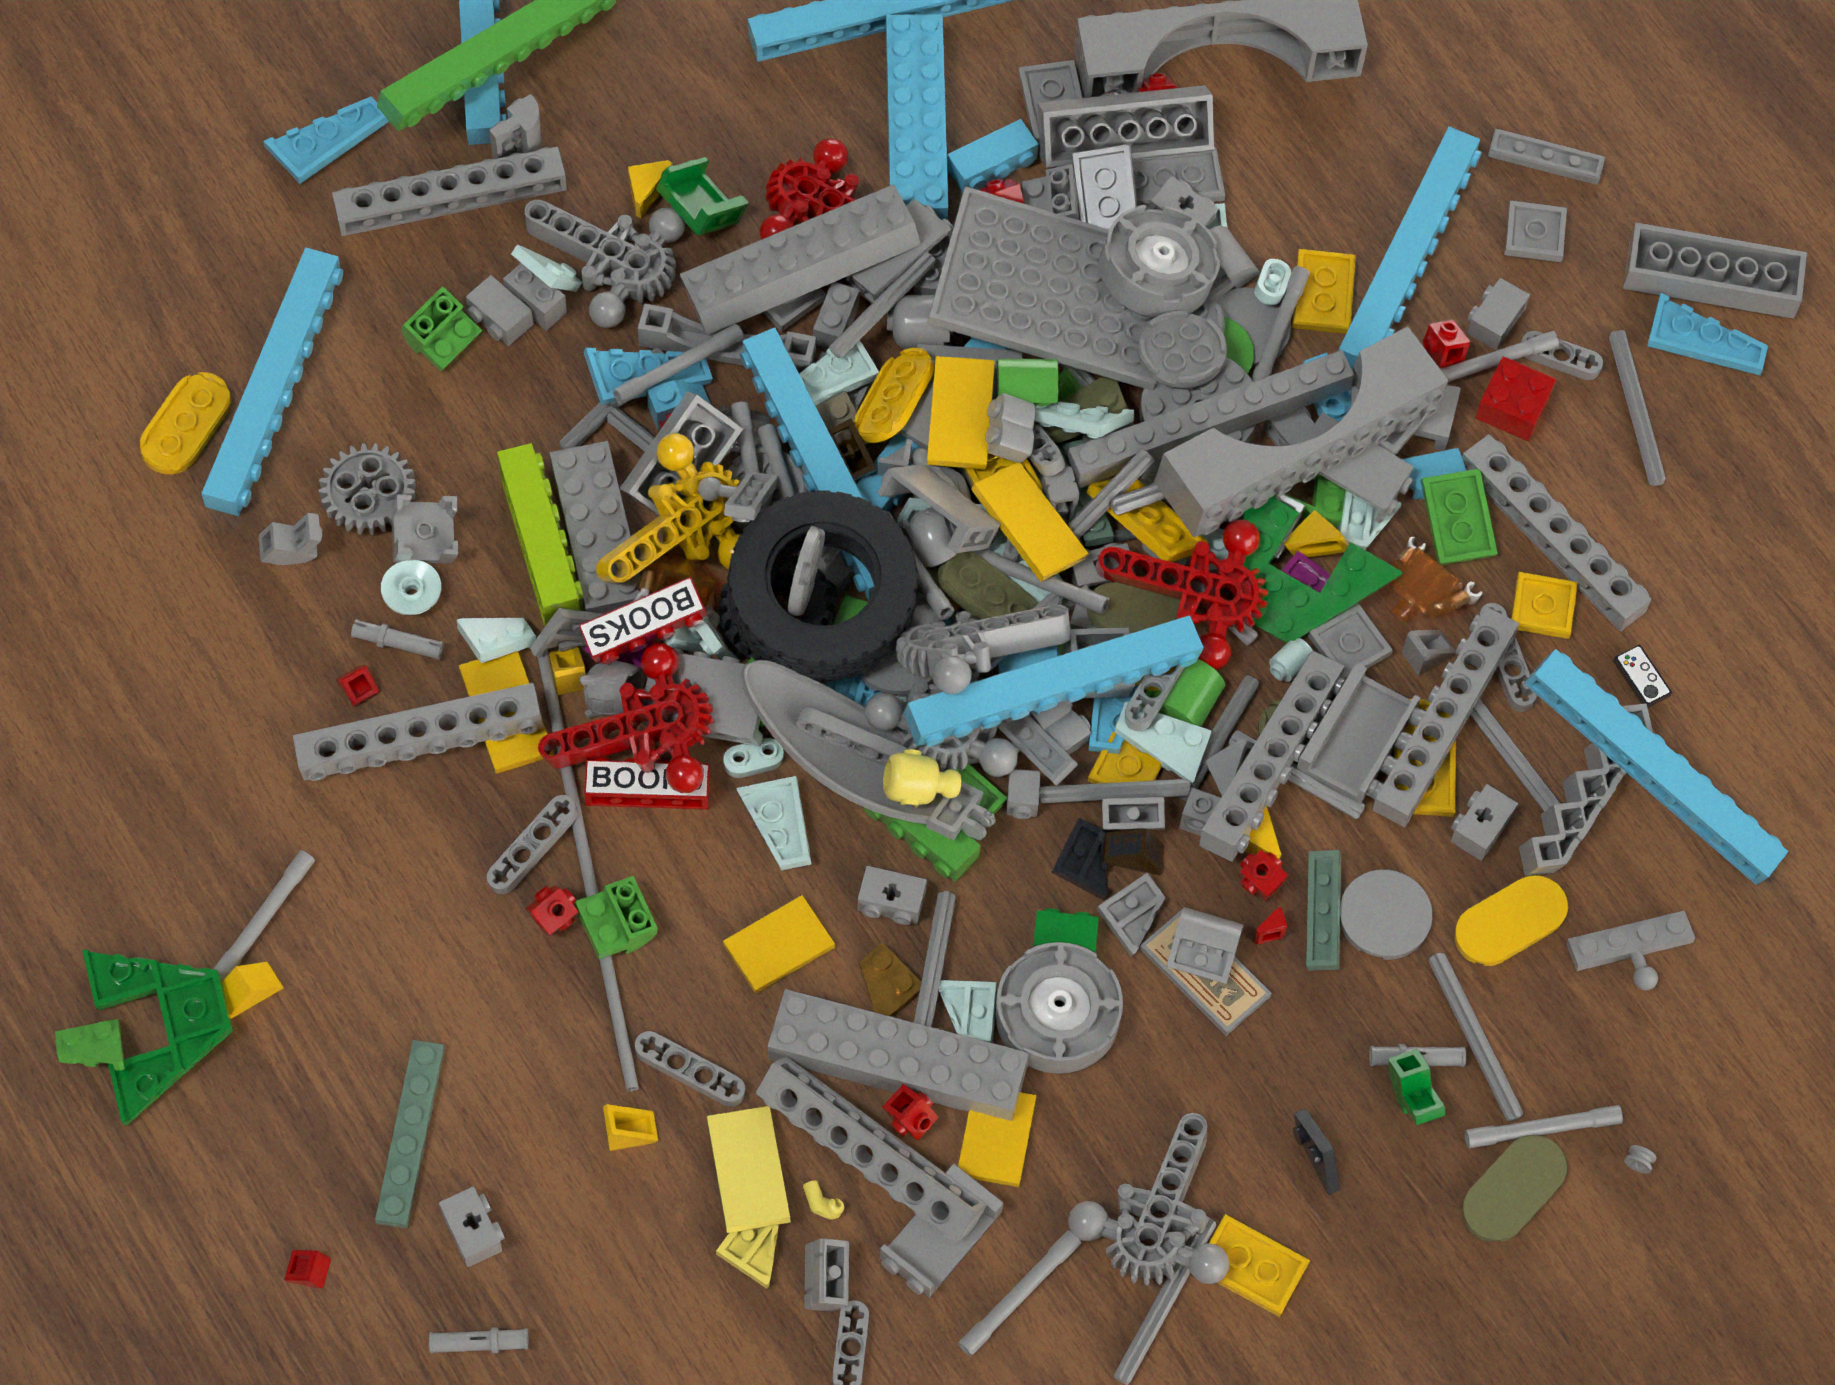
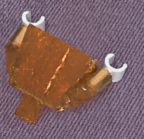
(672, 569)
(1427, 585)

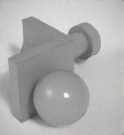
(901, 458)

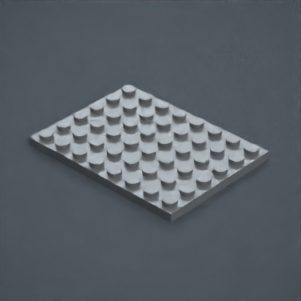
(1036, 288)

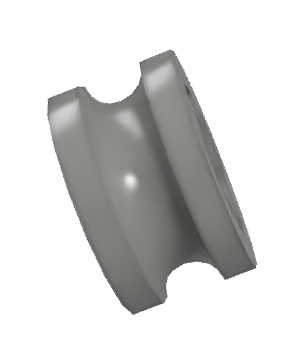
(1640, 1159)

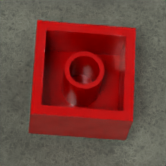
(1515, 398)

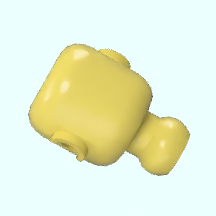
(917, 779)

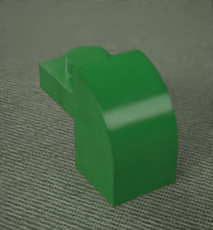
(1413, 1087)

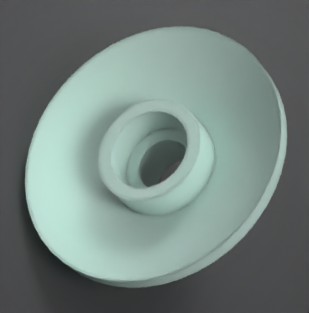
(408, 576)

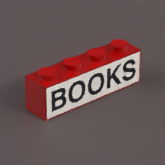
(643, 621)
(626, 785)

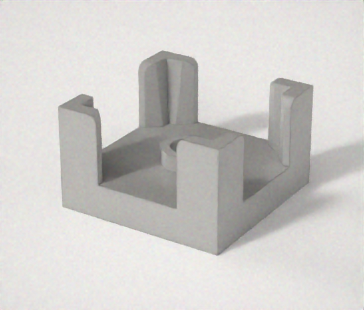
(424, 530)

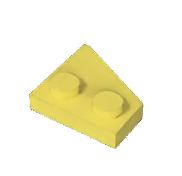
(751, 1252)

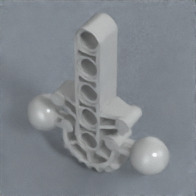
(626, 282)
(946, 652)
(996, 756)
(1206, 1262)

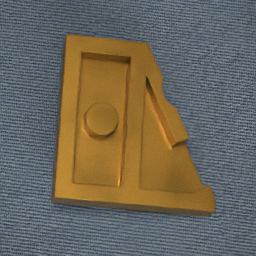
(888, 981)

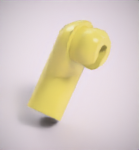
(820, 1205)

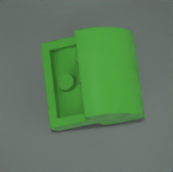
(440, 329)
(1028, 379)
(1192, 694)
(617, 918)

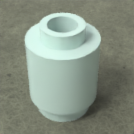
(1289, 660)

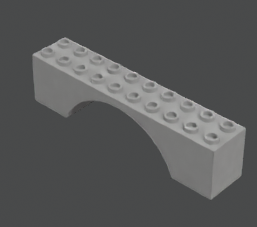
(1310, 35)
(1222, 477)

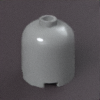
(911, 325)

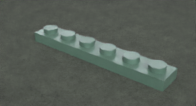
(410, 1134)

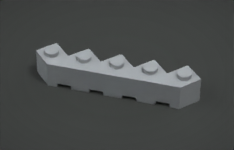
(1570, 821)

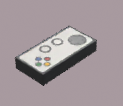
(1642, 676)

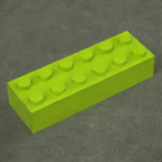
(539, 531)

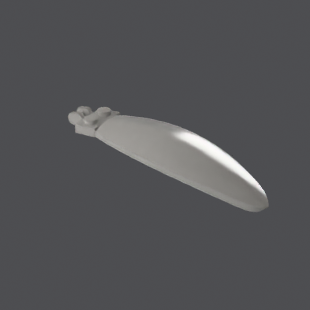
(778, 698)

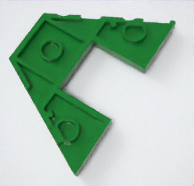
(1293, 606)
(192, 1014)

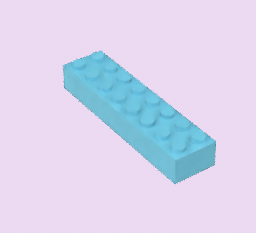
(917, 110)

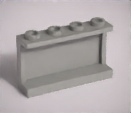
(721, 681)
(1358, 736)

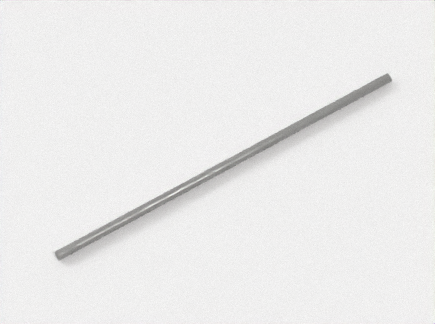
(589, 880)

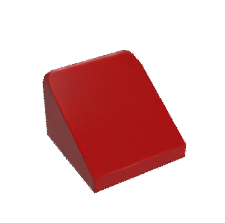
(358, 685)
(1272, 928)
(307, 1268)

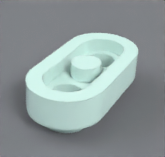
(1272, 282)
(754, 759)

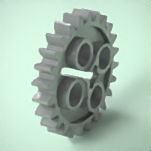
(366, 487)

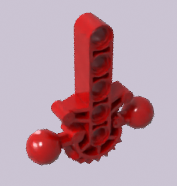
(805, 188)
(1240, 540)
(684, 771)

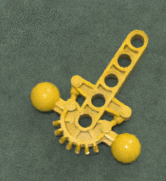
(676, 454)

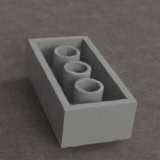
(707, 430)

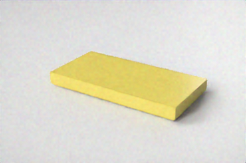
(748, 1169)

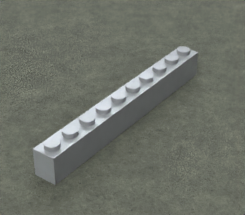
(1224, 412)

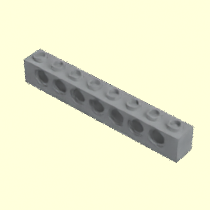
(442, 202)
(1557, 546)
(403, 725)
(1399, 804)
(1217, 833)
(887, 1149)

